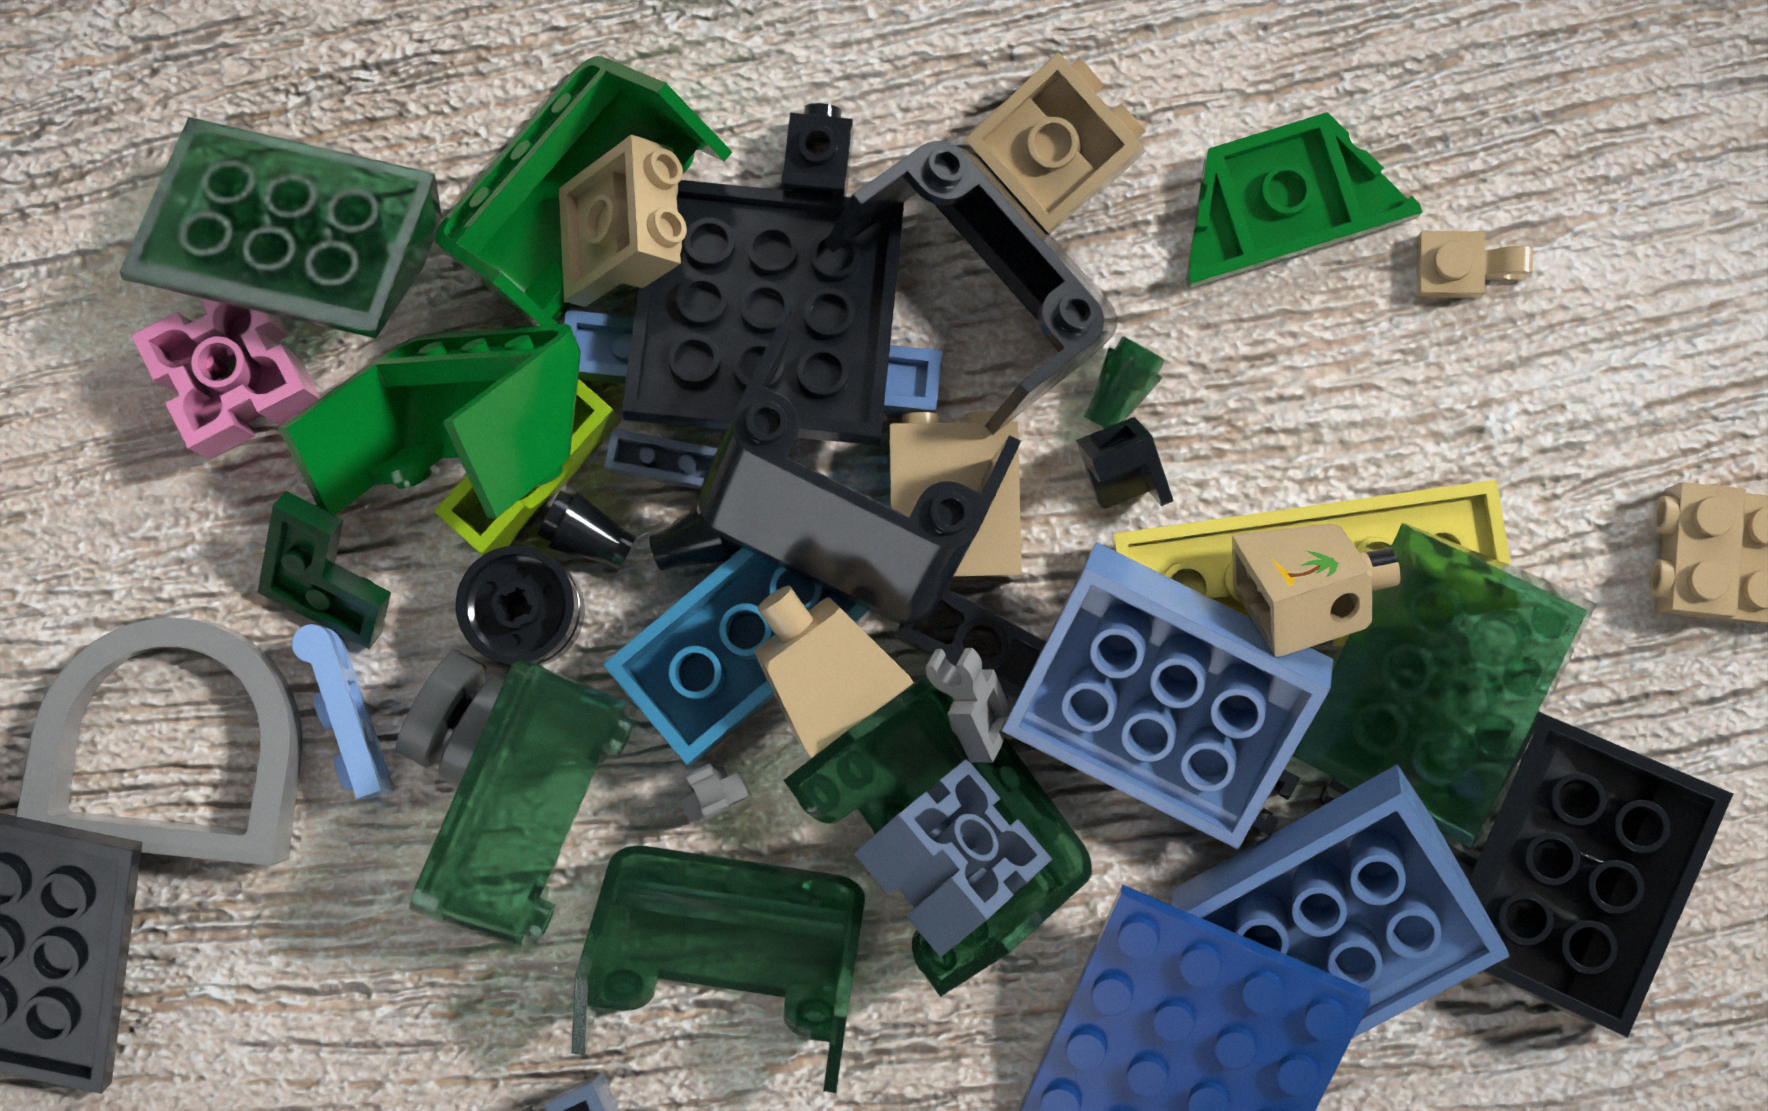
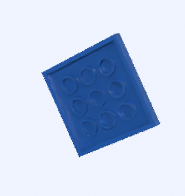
(1193, 1021)

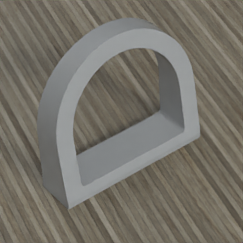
(57, 726)

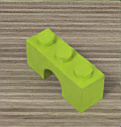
(465, 513)

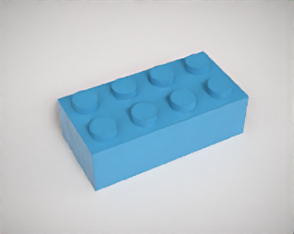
(698, 662)

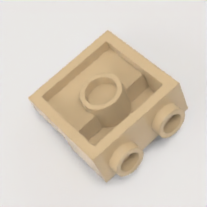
(1058, 141)
(621, 220)
(1712, 553)

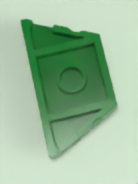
(1288, 197)

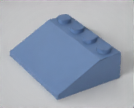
(1168, 696)
(1359, 895)

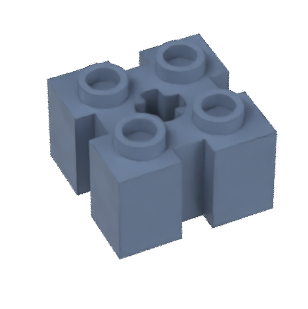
(953, 857)

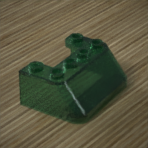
(898, 758)

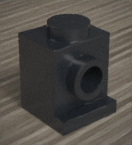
(824, 172)

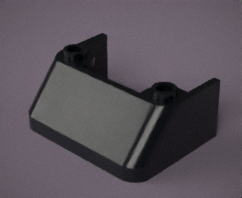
(1010, 241)
(826, 528)

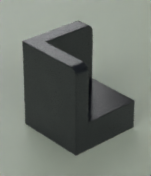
(1124, 464)

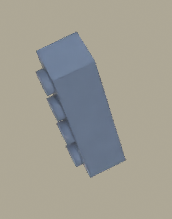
(658, 459)

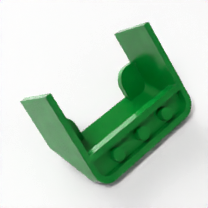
(510, 217)
(476, 395)

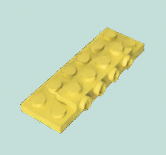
(1202, 550)

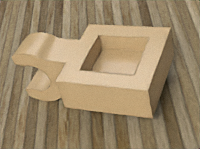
(1457, 264)

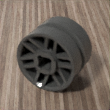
(449, 715)

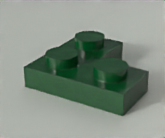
(304, 578)

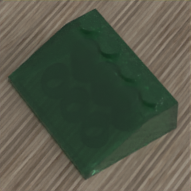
(285, 228)
(1447, 679)

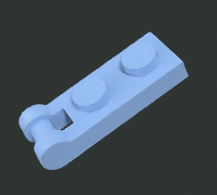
(344, 710)

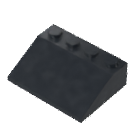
(1592, 871)

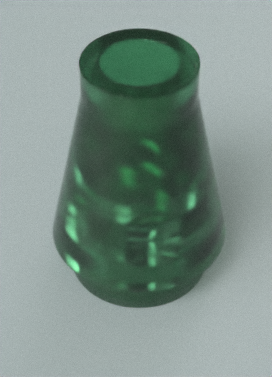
(1123, 382)

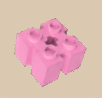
(193, 358)

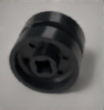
(513, 575)

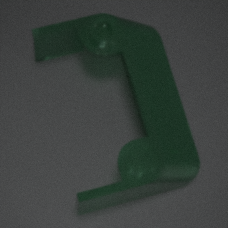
(519, 804)
(726, 929)

